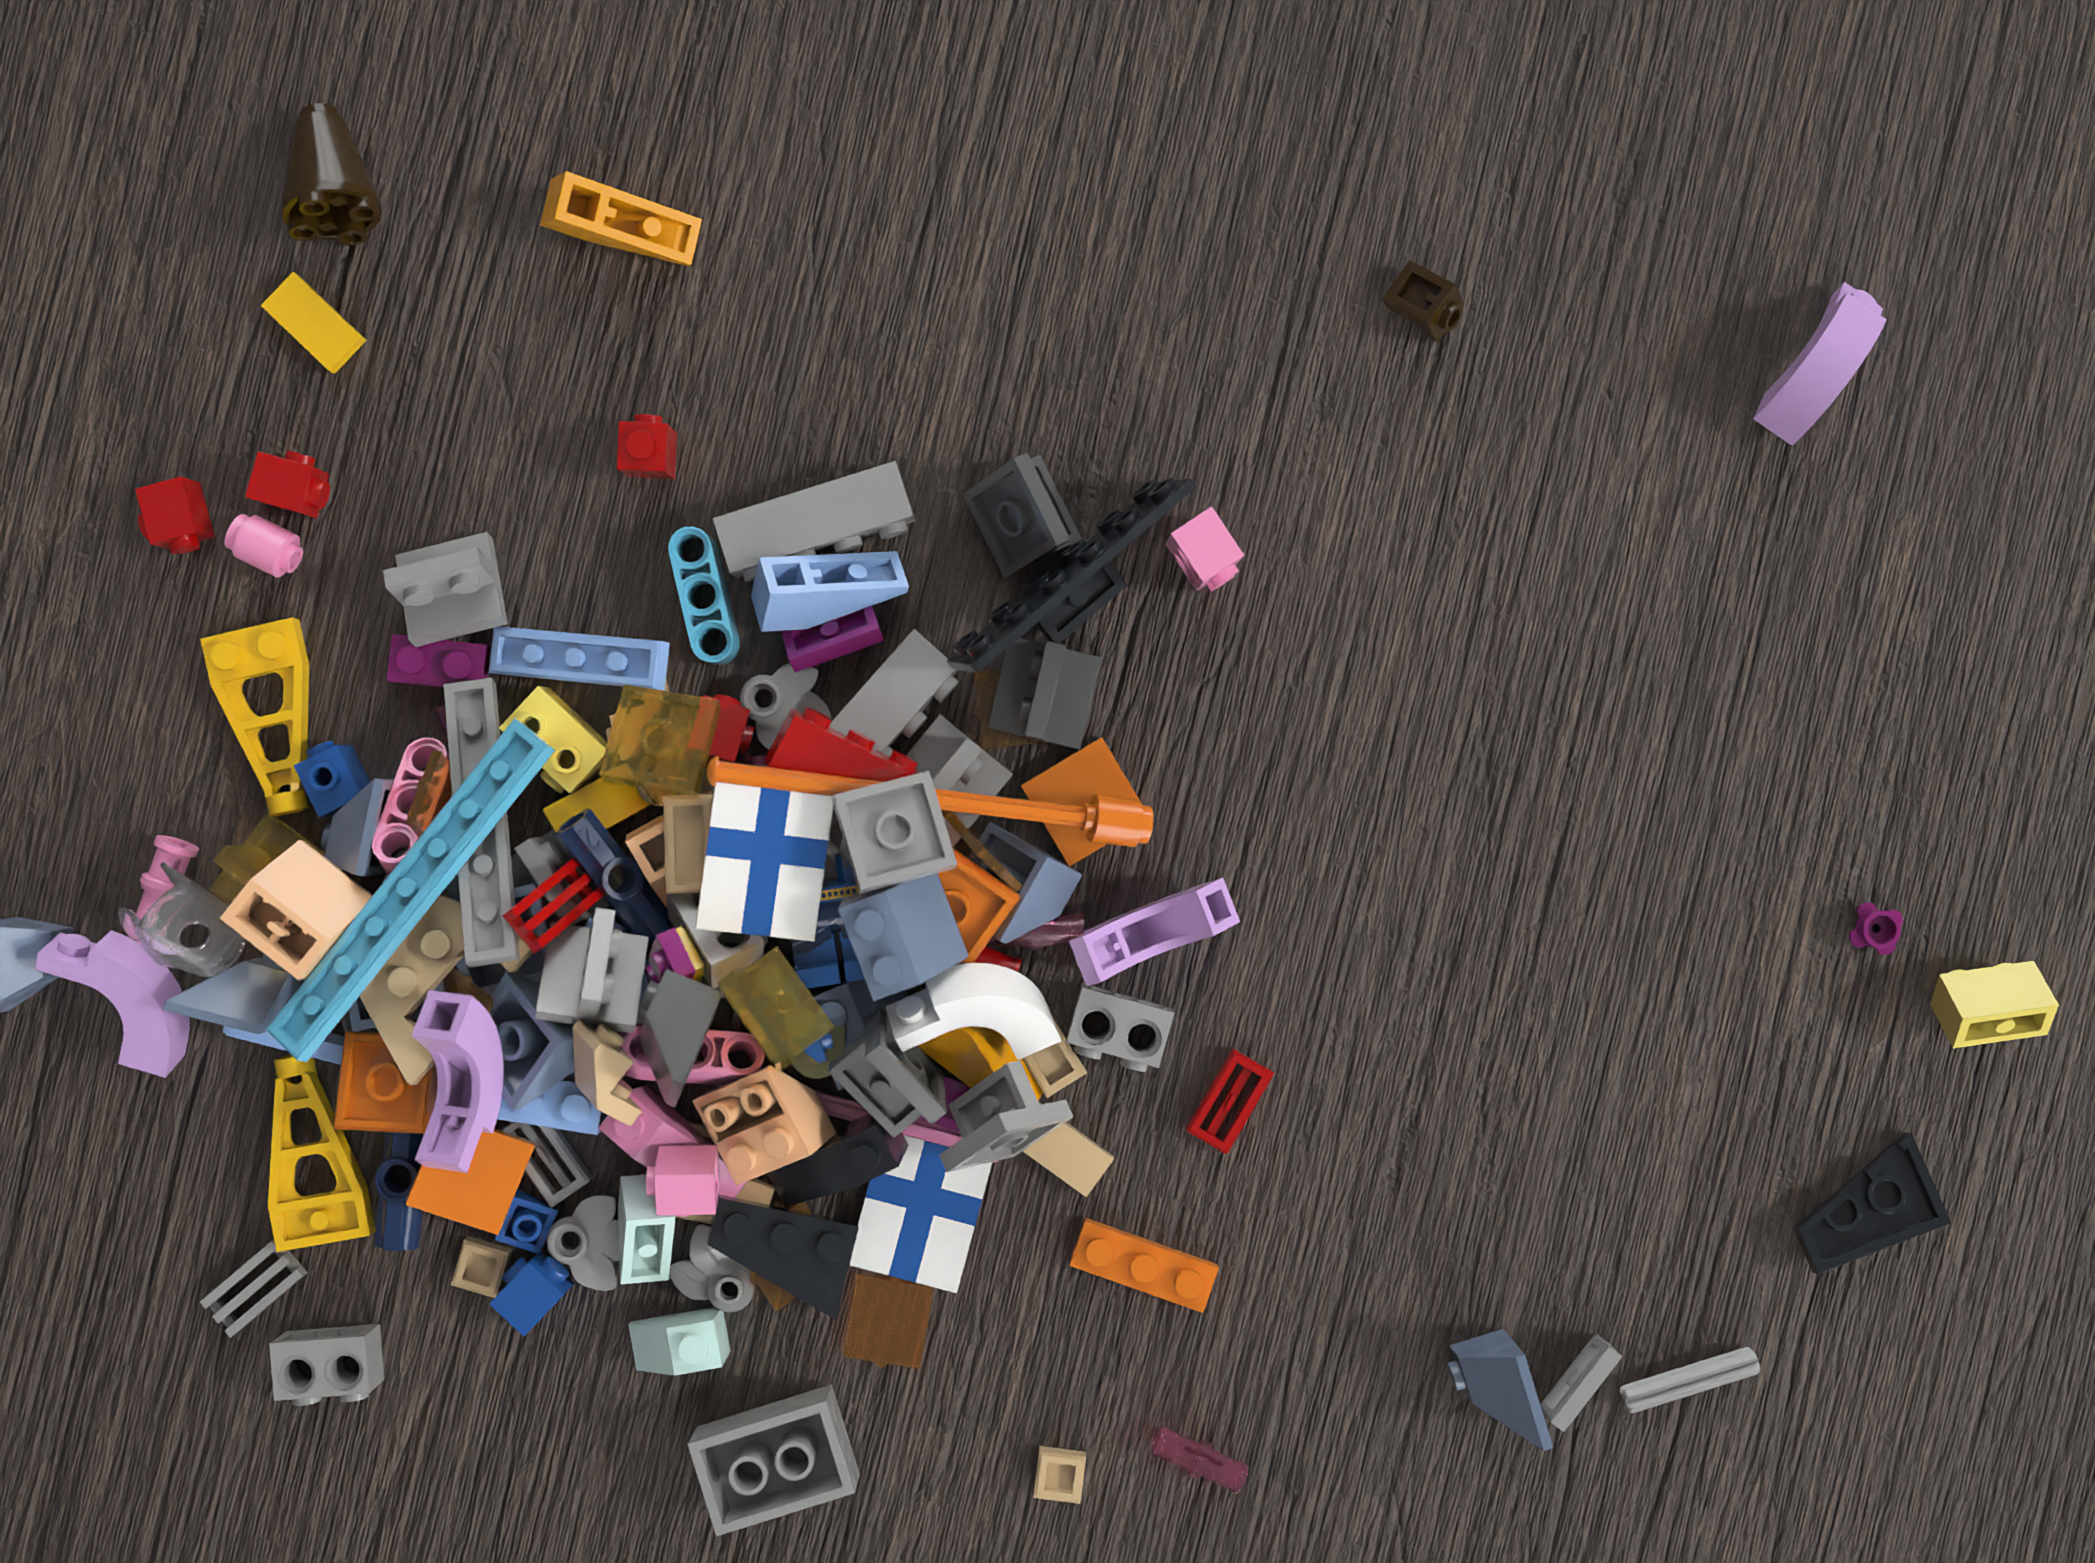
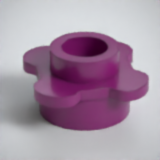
(1888, 934)

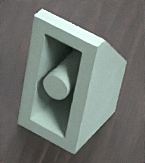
(643, 1235)
(680, 1342)

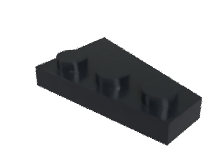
(1874, 1209)
(787, 1247)

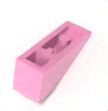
(658, 1127)

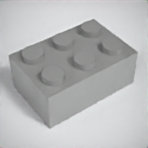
(774, 1460)

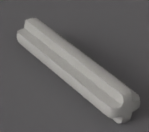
(1689, 1380)

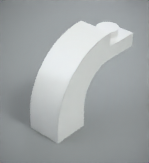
(976, 997)

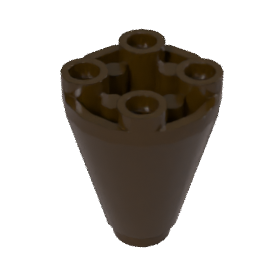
(327, 182)

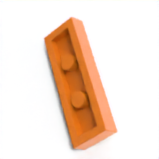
(1143, 1265)

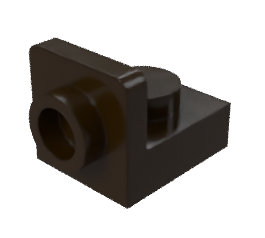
(1425, 300)

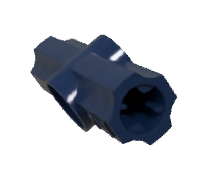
(597, 854)
(397, 1224)

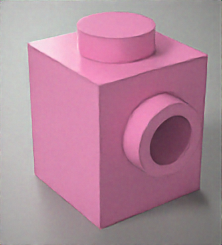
(684, 1180)

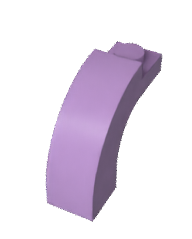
(1823, 366)
(1153, 930)
(136, 987)
(469, 1076)

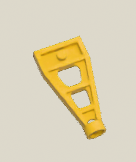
(254, 653)
(320, 1217)

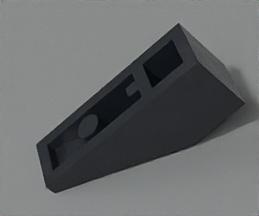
(848, 1159)

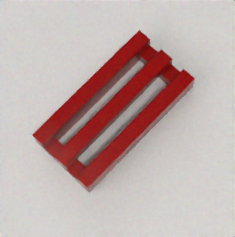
(578, 885)
(1249, 1066)

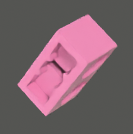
(1205, 551)

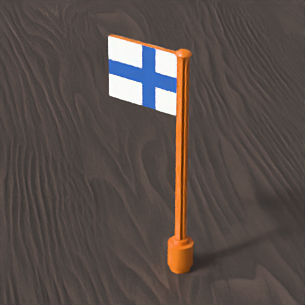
(775, 830)

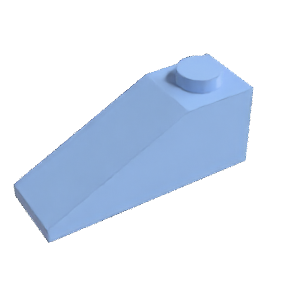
(821, 588)

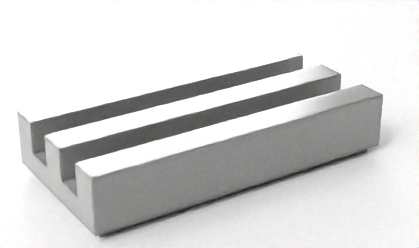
(566, 1153)
(224, 1312)
(1580, 1382)

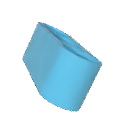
(688, 579)

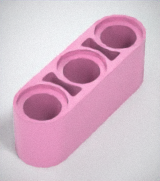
(392, 827)
(715, 1068)

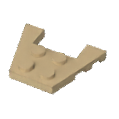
(410, 973)

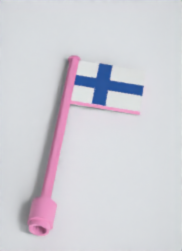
(917, 1215)

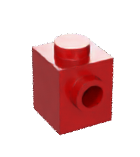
(647, 448)
(289, 483)
(174, 515)
(731, 730)

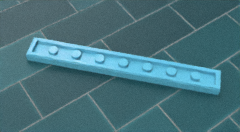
(409, 890)

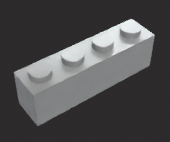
(816, 519)
(898, 694)

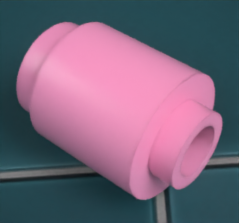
(264, 545)

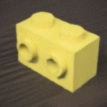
(576, 744)
(1993, 1004)

